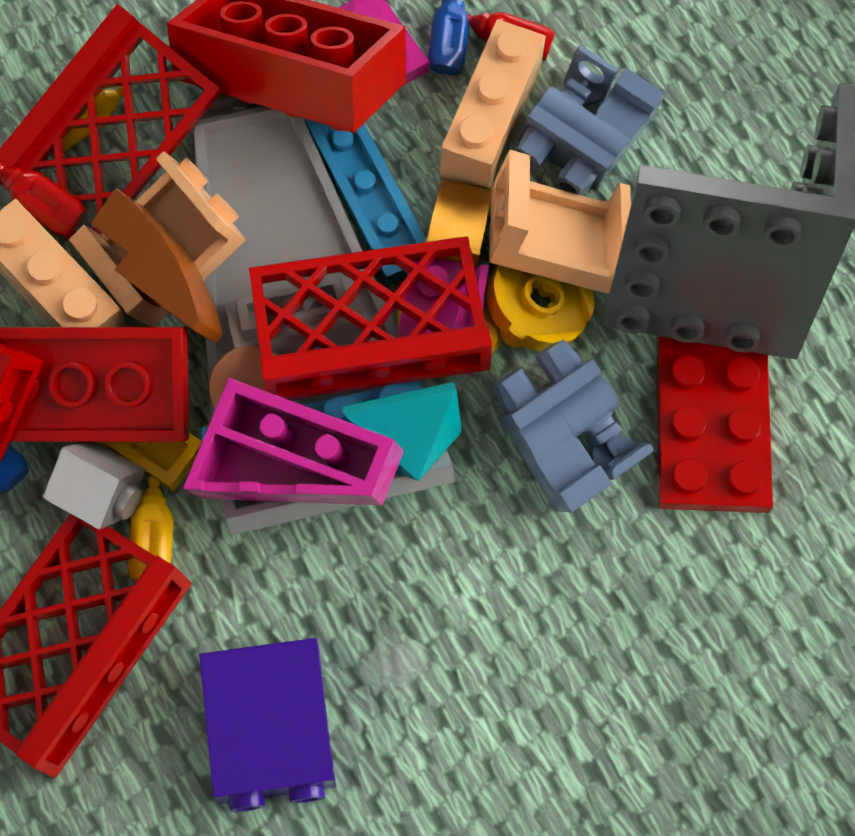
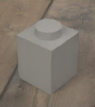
(95, 484)

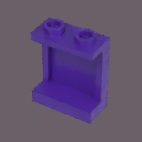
(267, 724)

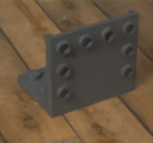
(738, 257)

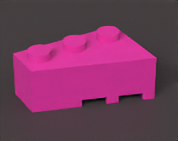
(289, 453)

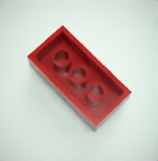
(294, 56)

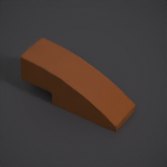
(158, 263)

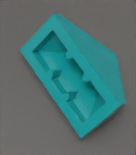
(418, 420)

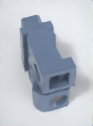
(585, 142)
(549, 419)

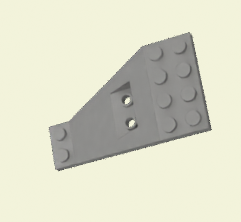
(287, 214)

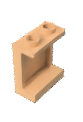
(189, 213)
(554, 229)

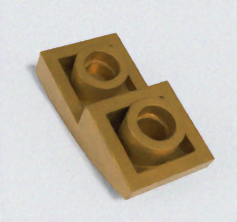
(460, 212)

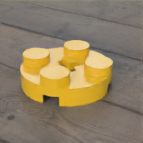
(526, 323)

